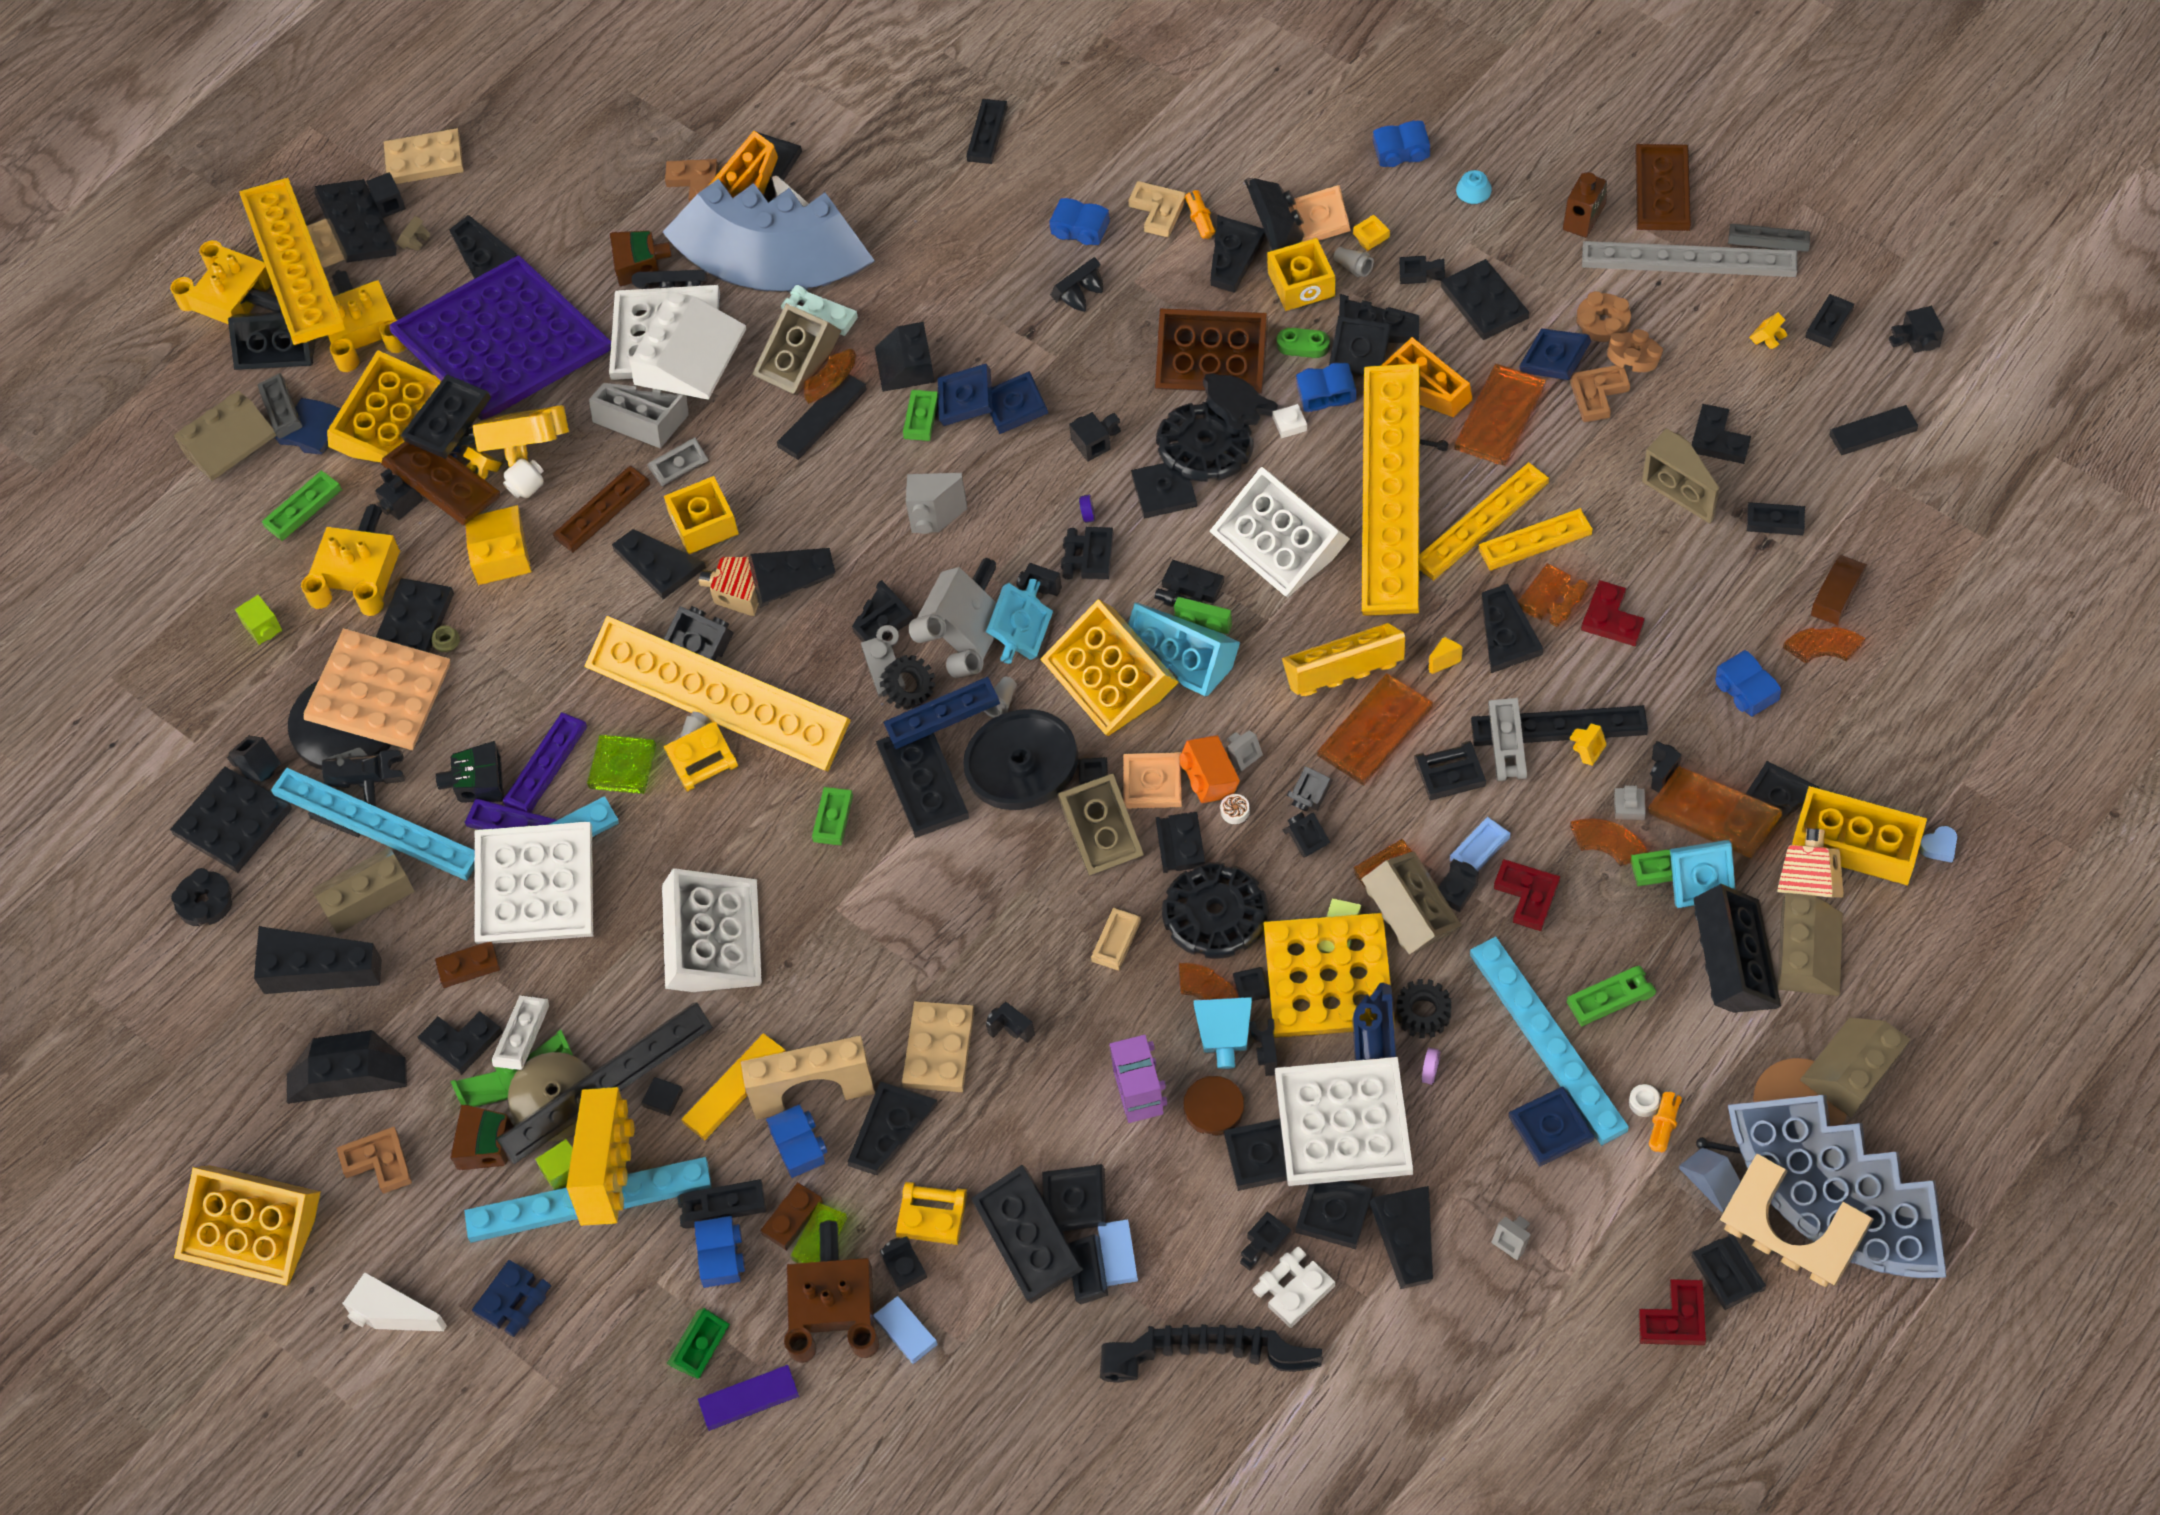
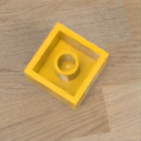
(1301, 274)
(701, 515)

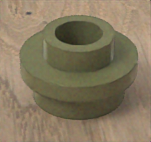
(443, 633)

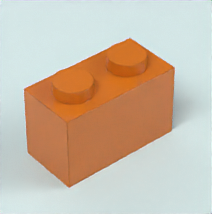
(1209, 769)

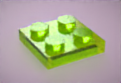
(621, 764)

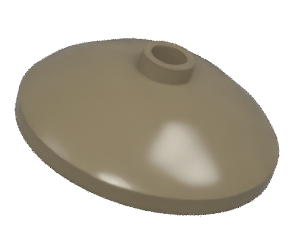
(530, 1085)

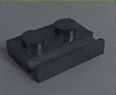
(1180, 841)
(1728, 1271)

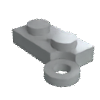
(880, 654)

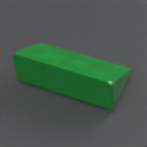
(698, 1343)

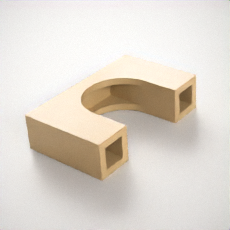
(838, 1061)
(1749, 1215)

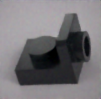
(1049, 580)
(1667, 762)
(1306, 833)
(1459, 884)
(1012, 1020)
(902, 1263)

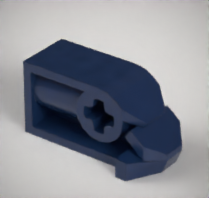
(1378, 1039)

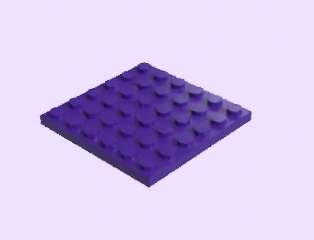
(502, 335)

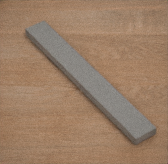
(1689, 259)

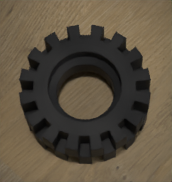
(893, 688)
(1427, 993)

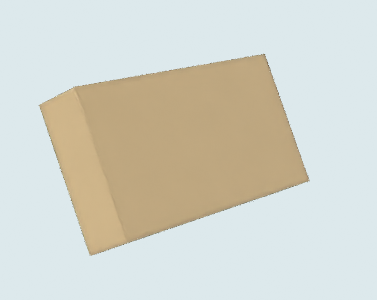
(1116, 939)

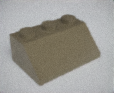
(224, 435)
(363, 890)
(1410, 902)
(1809, 946)
(1855, 1062)

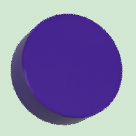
(1087, 508)

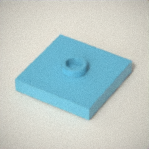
(1700, 869)

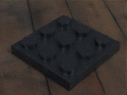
(231, 819)

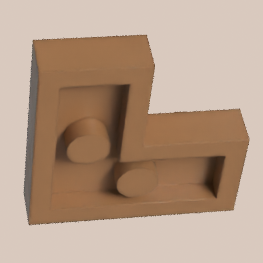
(691, 173)
(1593, 386)
(378, 1152)

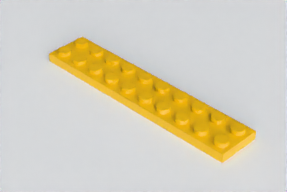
(291, 261)
(1391, 490)
(718, 693)

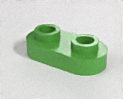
(1302, 342)

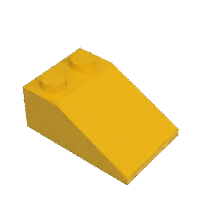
(497, 545)

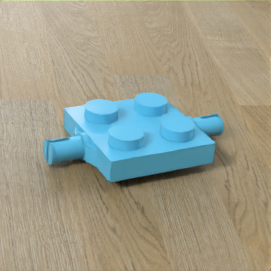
(1019, 621)

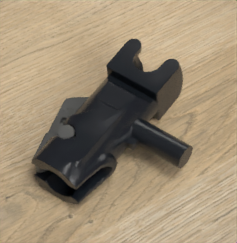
(359, 768)

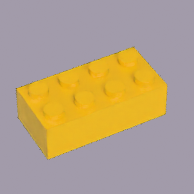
(1867, 834)
(600, 1156)

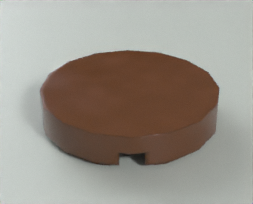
(1213, 1105)

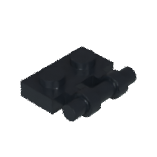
(1096, 553)
(1189, 581)

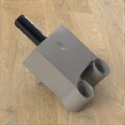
(960, 614)

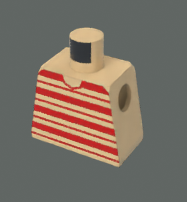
(732, 585)
(1812, 868)

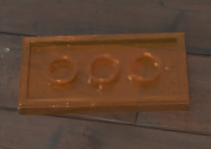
(1500, 414)
(1375, 729)
(1714, 811)

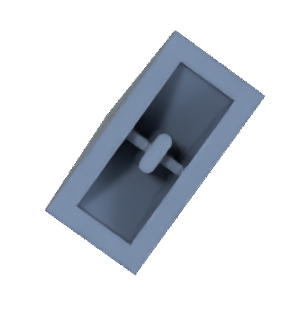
(1712, 1176)

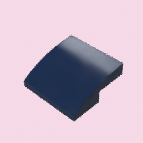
(316, 420)

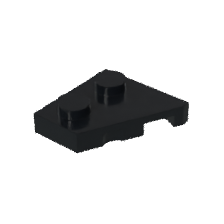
(881, 610)

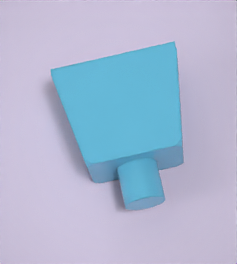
(1224, 1027)

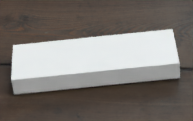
(520, 1032)

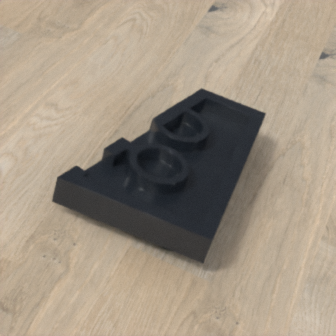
(479, 246)
(1403, 323)
(656, 562)
(785, 572)
(1507, 630)
(1779, 789)
(888, 1125)

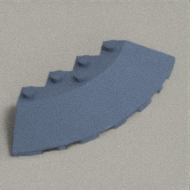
(765, 241)
(1831, 1168)

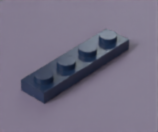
(941, 712)

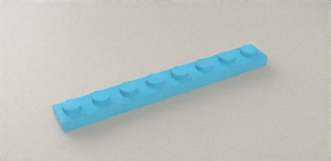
(375, 823)
(1549, 1041)
(557, 1207)

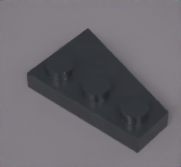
(1233, 252)
(1406, 1233)

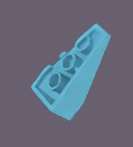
(1189, 650)

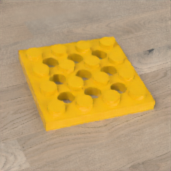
(1309, 933)

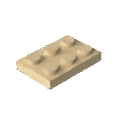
(424, 156)
(938, 1046)

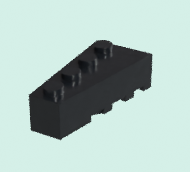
(313, 962)

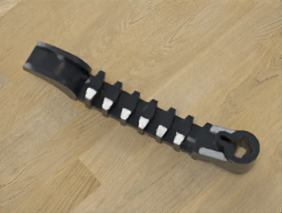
(1122, 1359)

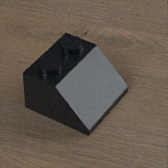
(904, 358)

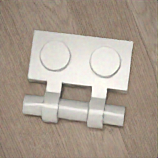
(1300, 1293)

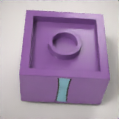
(1137, 1078)

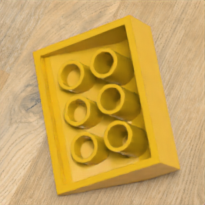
(380, 408)
(1108, 668)
(245, 1223)

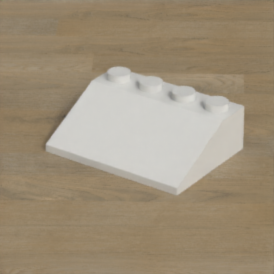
(686, 347)
(1278, 533)
(710, 931)

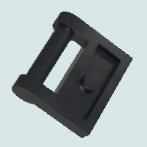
(1452, 777)

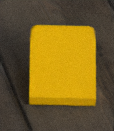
(1444, 655)

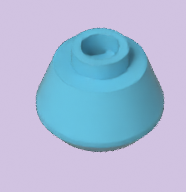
(1474, 187)

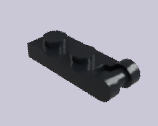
(667, 279)
(722, 1201)

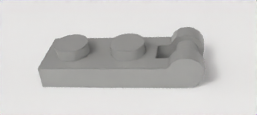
(1507, 738)

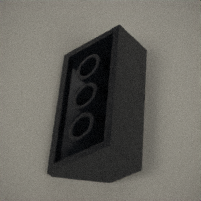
(1736, 950)

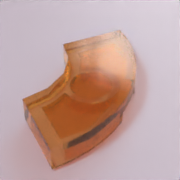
(830, 376)
(1823, 642)
(1607, 837)
(1204, 983)

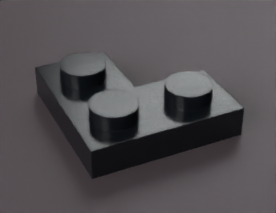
(1712, 439)
(461, 1047)

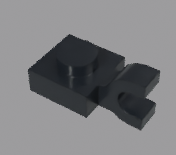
(1416, 269)
(1267, 1053)
(1265, 1237)

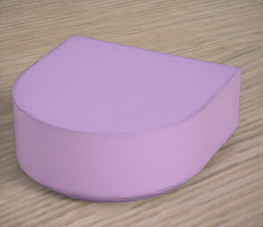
(1430, 1065)

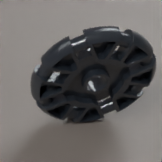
(1202, 454)
(1215, 926)

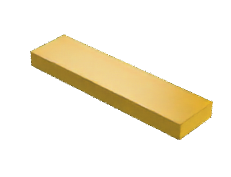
(1535, 539)
(726, 1092)

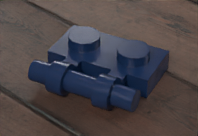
(505, 1293)

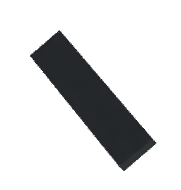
(821, 417)

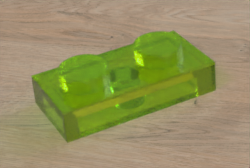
(808, 1245)

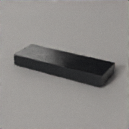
(987, 131)
(1873, 430)

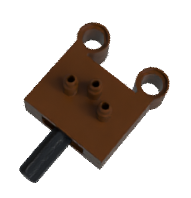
(830, 1298)

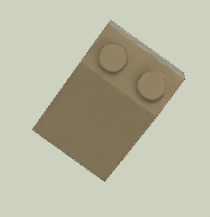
(795, 349)
(1680, 475)
(1100, 824)

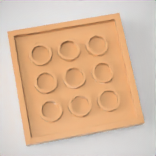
(377, 689)

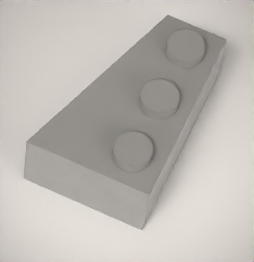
(638, 414)

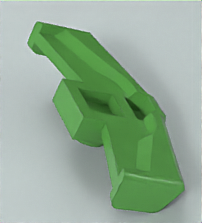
(495, 1085)

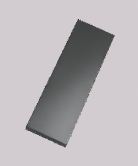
(1769, 237)
(279, 405)

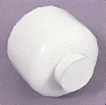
(523, 478)

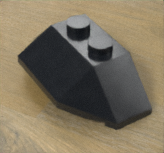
(1276, 212)
(345, 1067)

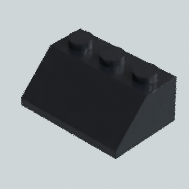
(265, 342)

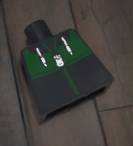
(475, 774)

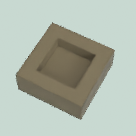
(409, 236)

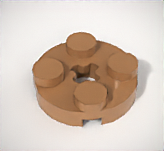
(1603, 304)
(1634, 350)

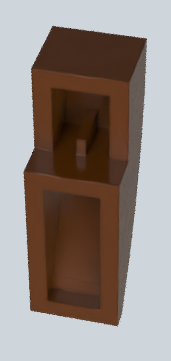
(1838, 589)

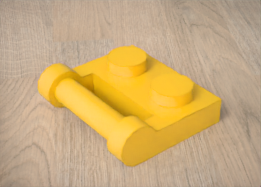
(697, 747)
(928, 1222)

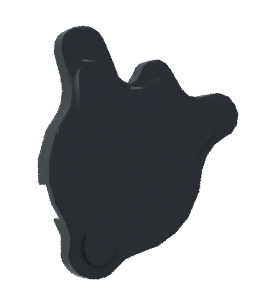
(1236, 401)

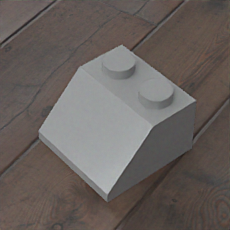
(934, 500)

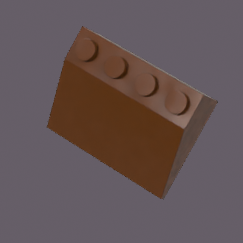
(1210, 342)

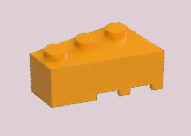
(749, 165)
(1439, 384)

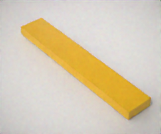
(1481, 520)

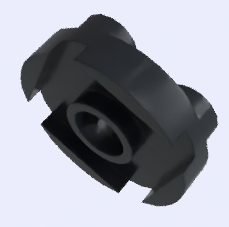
(194, 886)

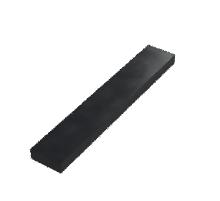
(1561, 724)

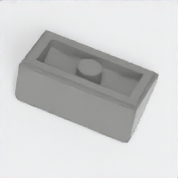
(677, 462)

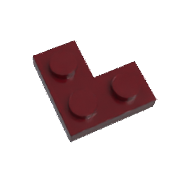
(1605, 618)
(1534, 888)
(1682, 1322)

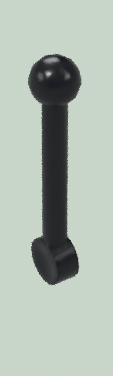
(1441, 445)
(1704, 1143)

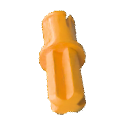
(1200, 215)
(1664, 1122)

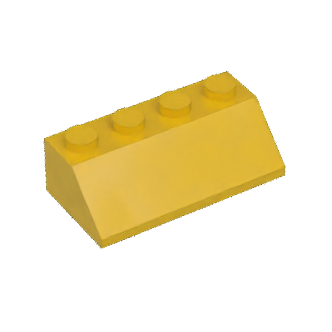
(1344, 659)

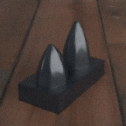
(1069, 287)

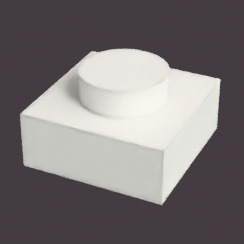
(1289, 421)

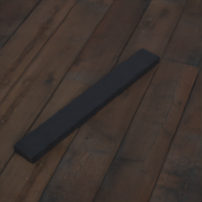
(617, 1072)

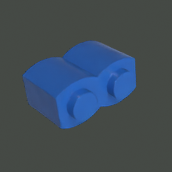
(1401, 143)
(1079, 221)
(1326, 387)
(1747, 683)
(796, 1140)
(718, 1251)

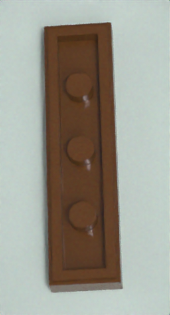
(601, 509)

